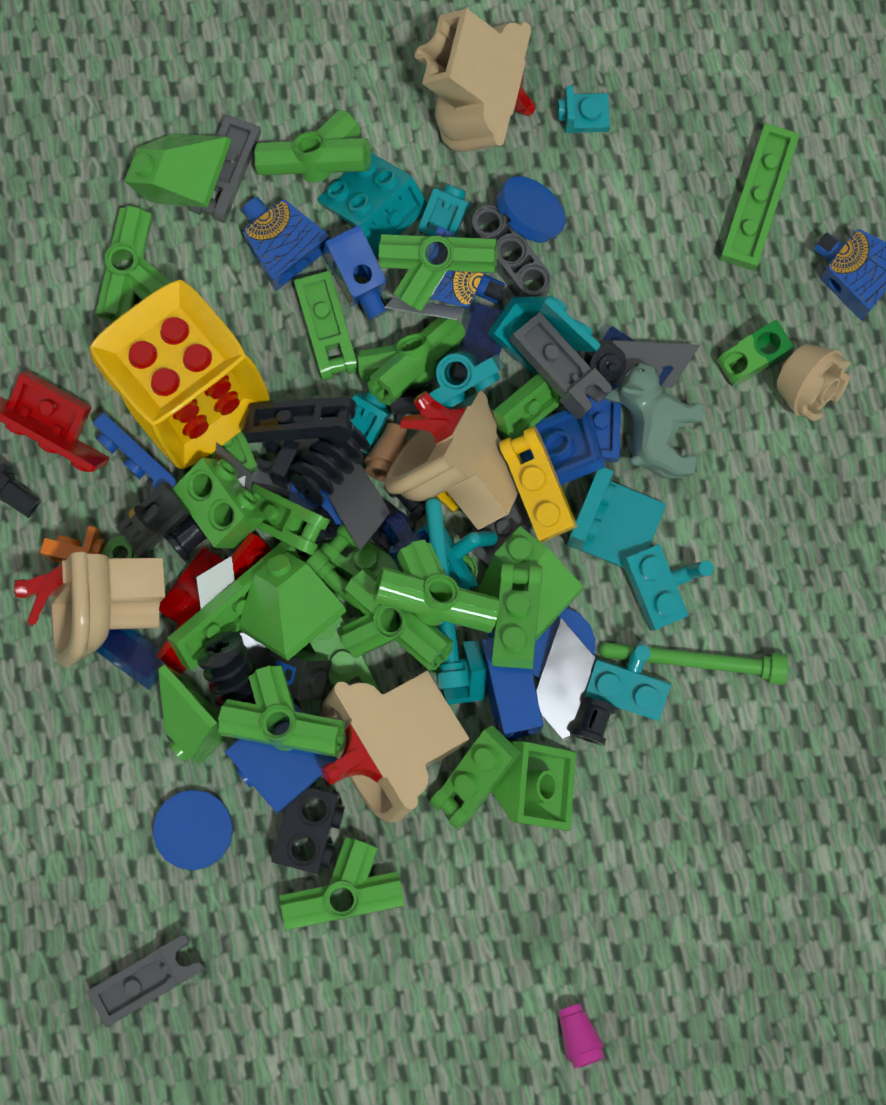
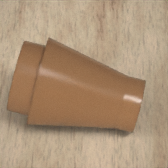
(385, 451)

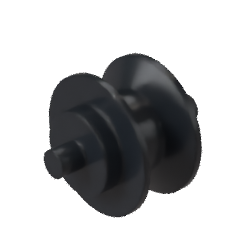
(608, 360)

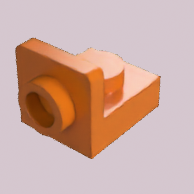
(64, 546)

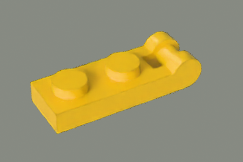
(538, 485)

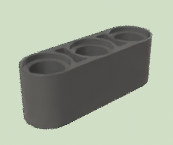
(517, 272)

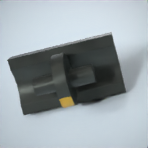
(153, 519)

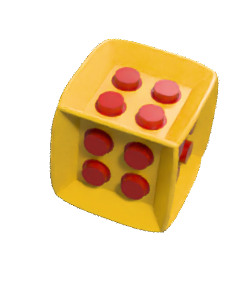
(179, 372)

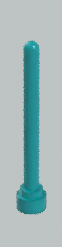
(451, 671)

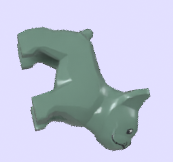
(656, 421)

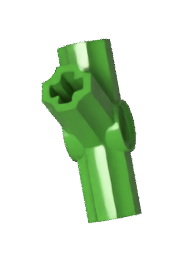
(317, 153)
(423, 275)
(141, 278)
(410, 361)
(426, 581)
(380, 627)
(276, 705)
(352, 875)

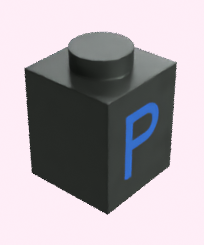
(305, 674)

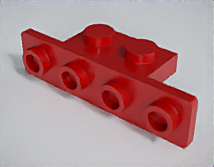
(51, 420)
(183, 598)

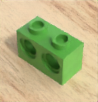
(214, 507)

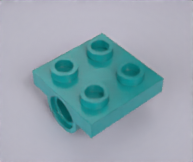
(479, 375)

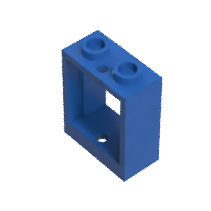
(511, 697)

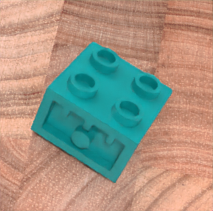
(377, 200)
(523, 309)
(615, 520)

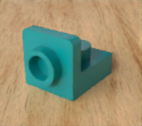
(584, 112)
(445, 209)
(370, 415)
(475, 664)

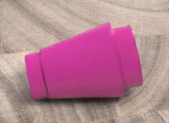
(580, 1037)

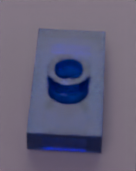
(477, 339)

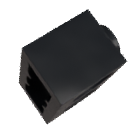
(297, 827)

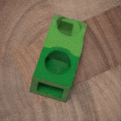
(756, 353)

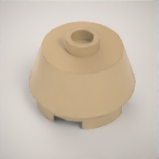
(812, 379)

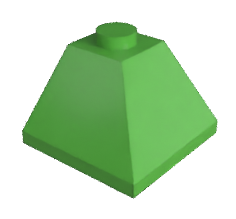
(178, 169)
(558, 583)
(288, 606)
(188, 717)
(539, 786)

